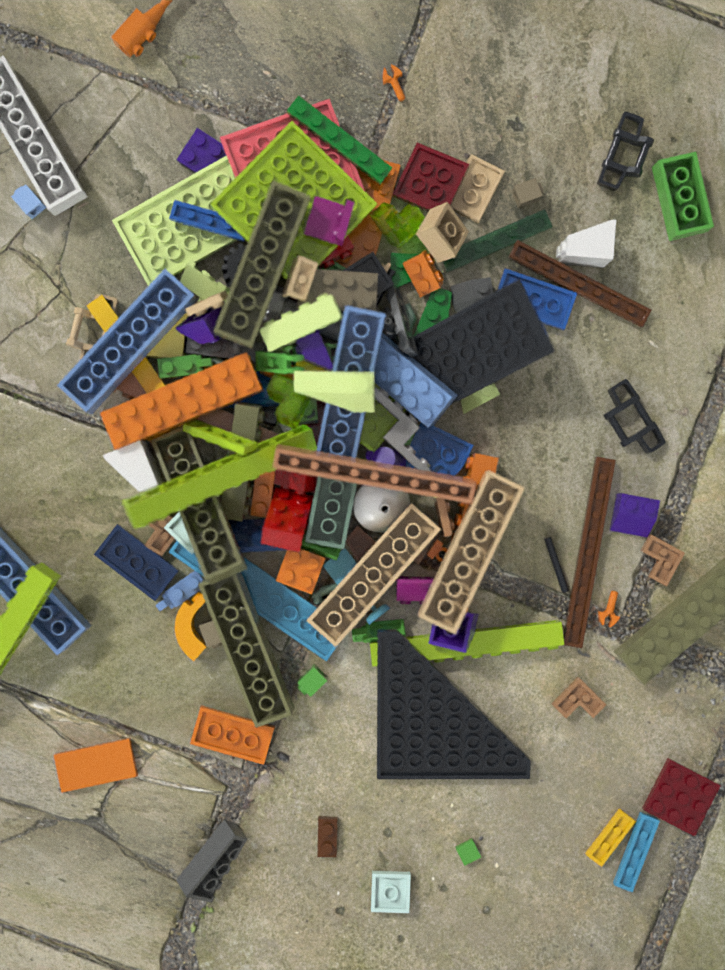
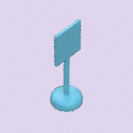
(340, 568)

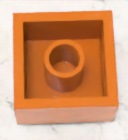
(300, 569)

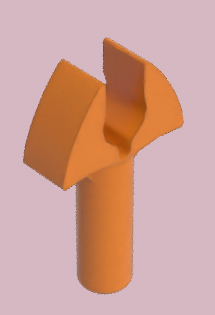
(394, 81)
(609, 610)

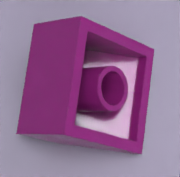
(412, 588)

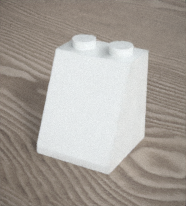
(589, 247)
(136, 465)

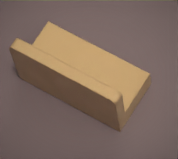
(300, 278)

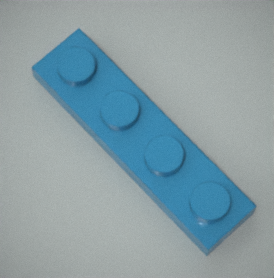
(636, 851)

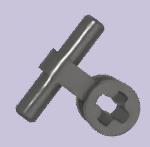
(389, 326)

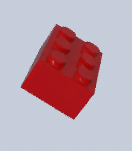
(286, 520)

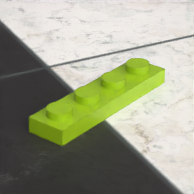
(221, 437)

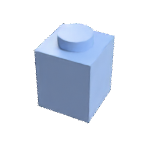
(28, 201)

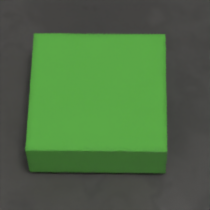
(468, 851)

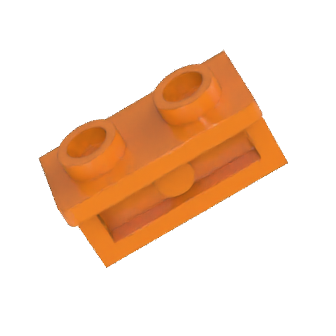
(423, 273)

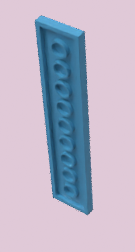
(274, 603)

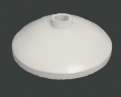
(368, 506)

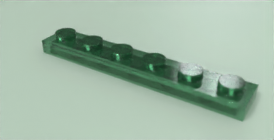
(499, 240)

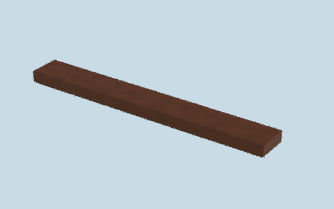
(579, 283)

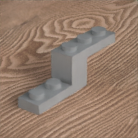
(401, 430)

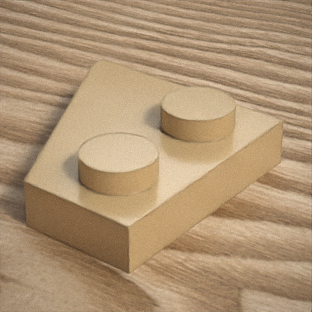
(200, 307)

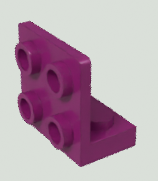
(329, 220)

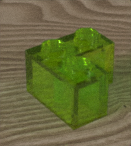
(396, 226)
(291, 404)

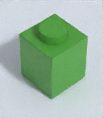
(312, 681)

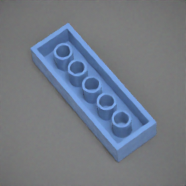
(411, 383)

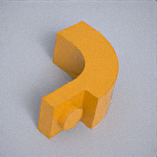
(185, 631)

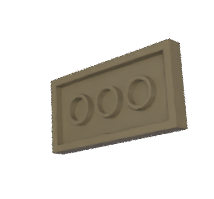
(349, 288)

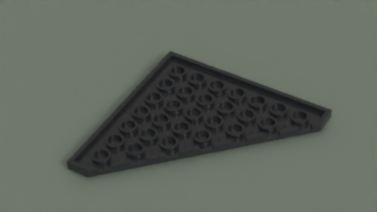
(431, 726)

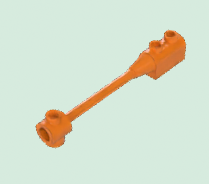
(138, 29)

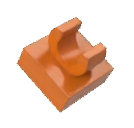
(435, 549)

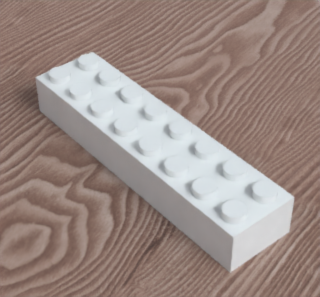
(36, 145)

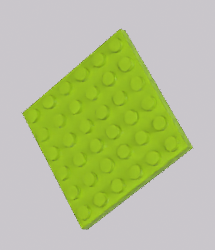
(299, 165)

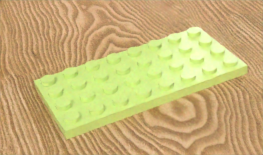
(168, 245)

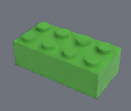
(682, 196)

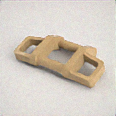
(79, 314)

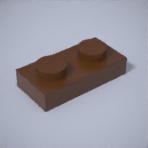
(327, 836)

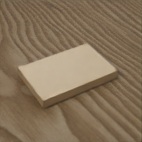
(477, 189)

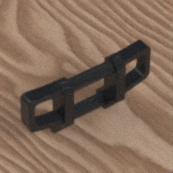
(636, 140)
(638, 436)

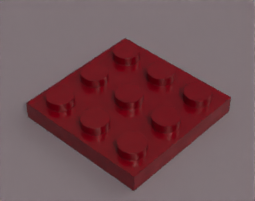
(430, 178)
(681, 797)

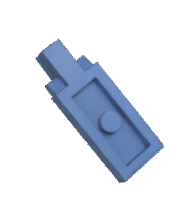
(180, 591)

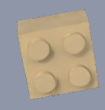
(442, 232)

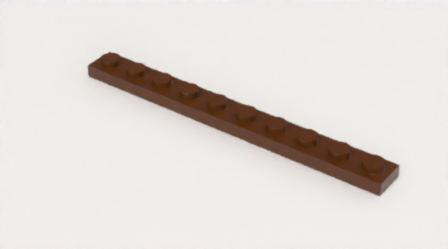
(588, 552)

